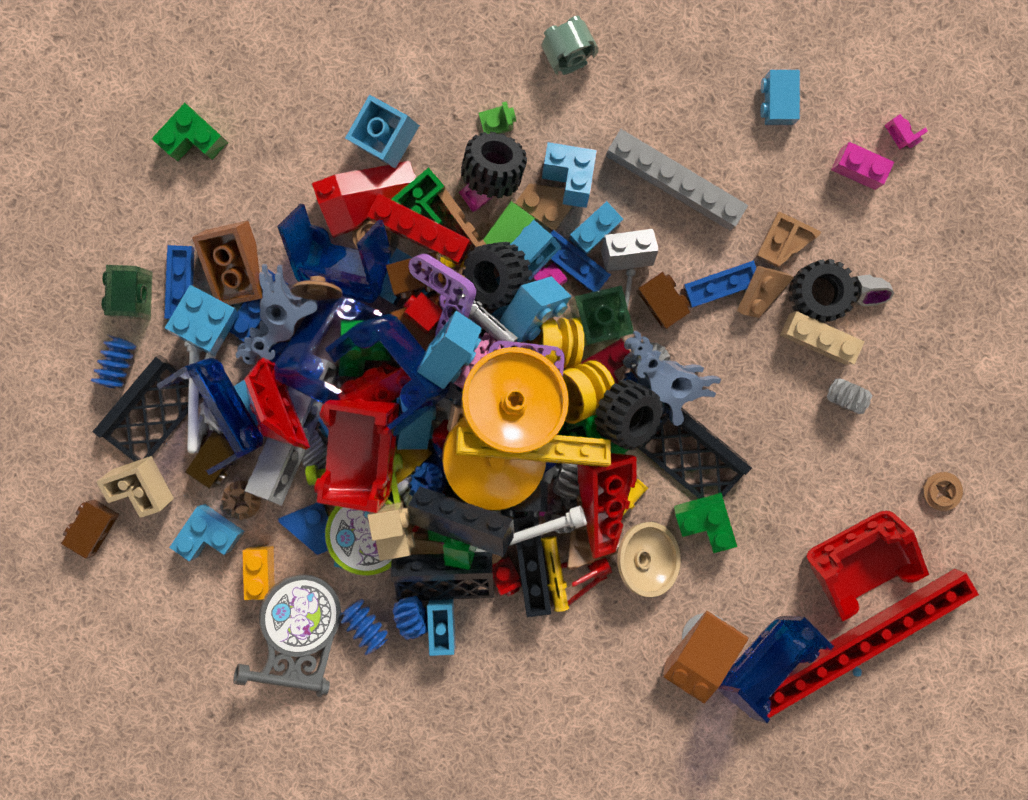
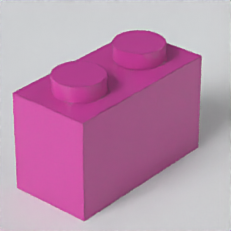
(862, 166)

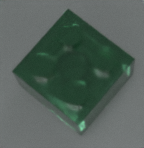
(127, 292)
(602, 315)

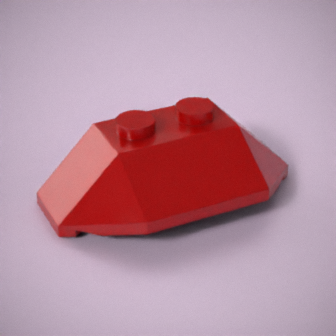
(273, 406)

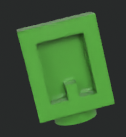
(498, 119)

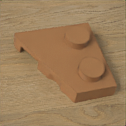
(544, 204)
(785, 239)

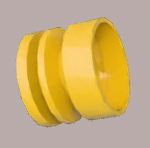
(564, 334)
(585, 388)

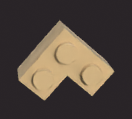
(139, 482)
(391, 531)

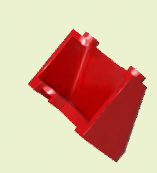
(358, 454)
(865, 559)

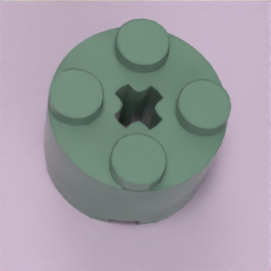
(569, 45)

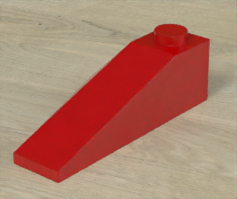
(350, 195)
(604, 500)

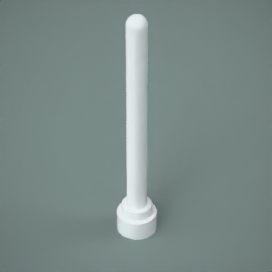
(193, 403)
(573, 518)

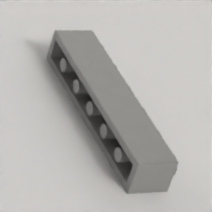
(676, 180)
(279, 460)

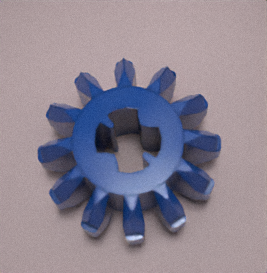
(410, 617)

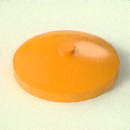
(514, 400)
(487, 480)

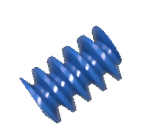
(114, 362)
(364, 628)

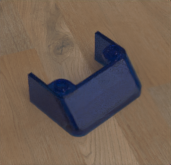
(354, 271)
(298, 365)
(419, 393)
(224, 405)
(769, 662)

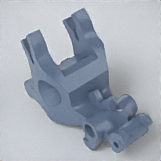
(278, 316)
(669, 379)

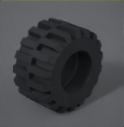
(493, 164)
(511, 268)
(842, 285)
(628, 414)

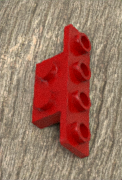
(375, 386)

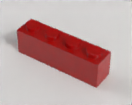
(419, 229)

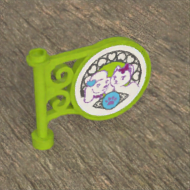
(349, 531)

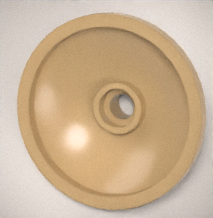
(658, 561)

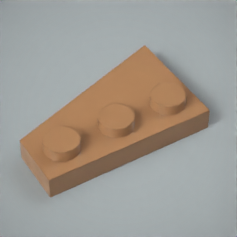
(461, 226)

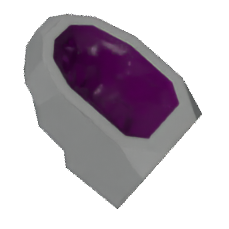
(872, 290)

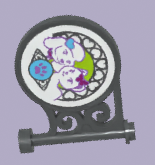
(296, 620)

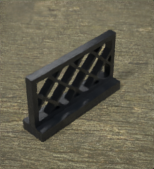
(129, 401)
(711, 444)
(431, 571)

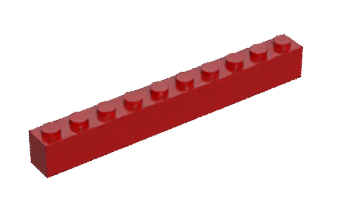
(875, 636)

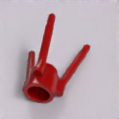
(598, 570)

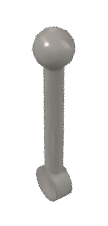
(630, 273)

